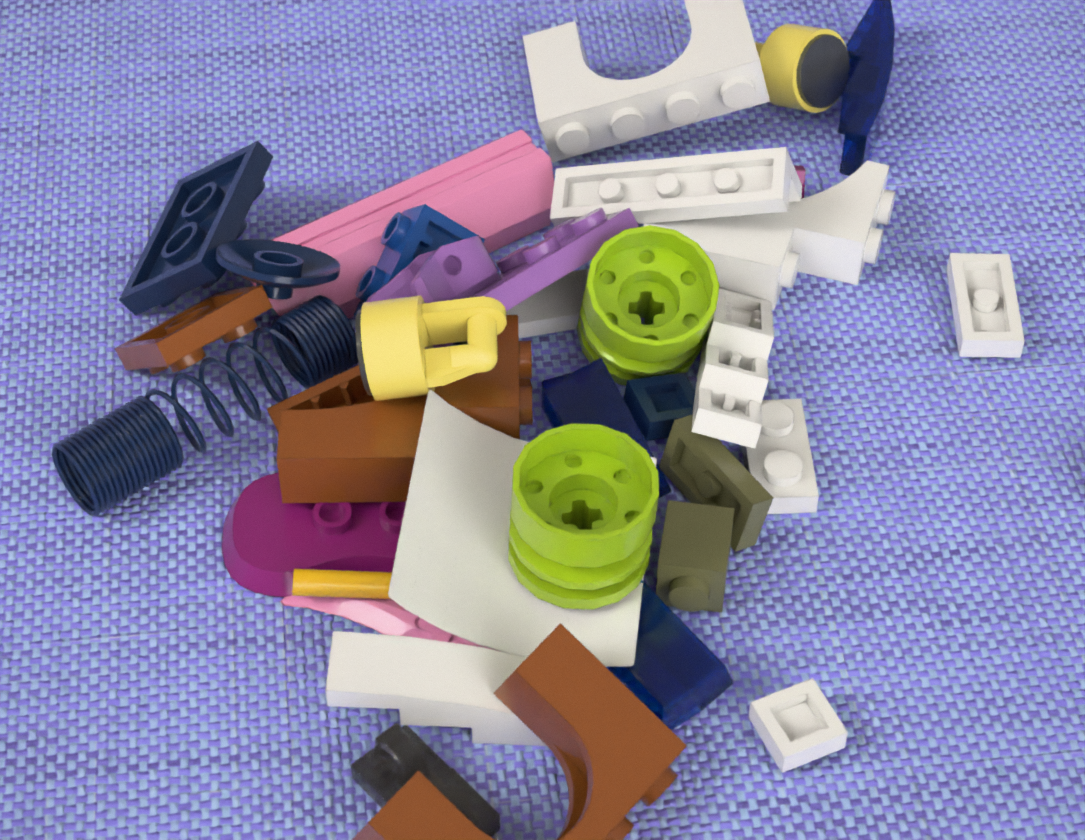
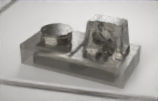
(399, 756)

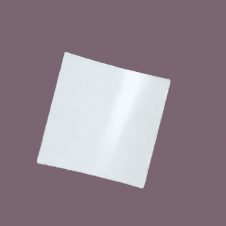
(456, 545)

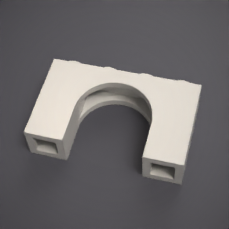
(591, 112)

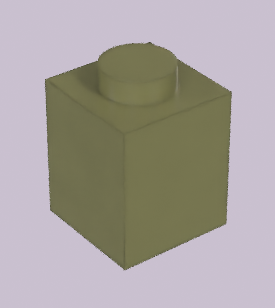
(694, 556)

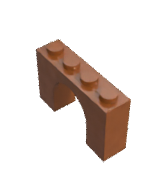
(594, 727)

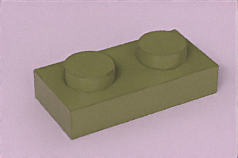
(714, 477)

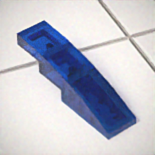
(867, 85)

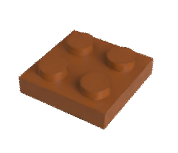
(180, 339)

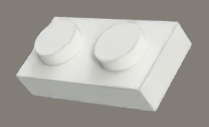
(985, 305)
(784, 458)

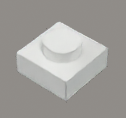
(797, 725)

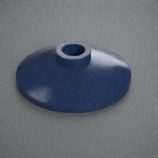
(277, 265)

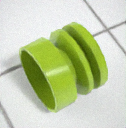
(652, 277)
(582, 515)

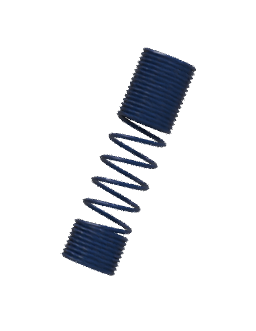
(139, 444)

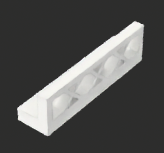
(680, 187)

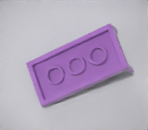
(468, 270)

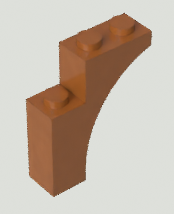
(372, 446)

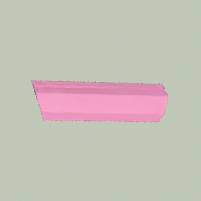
(492, 190)

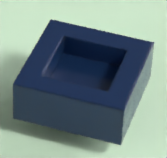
(658, 402)

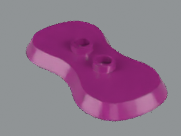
(272, 538)

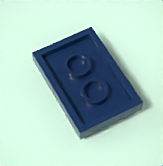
(198, 218)

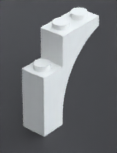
(818, 236)

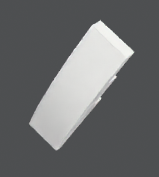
(734, 370)
(427, 683)

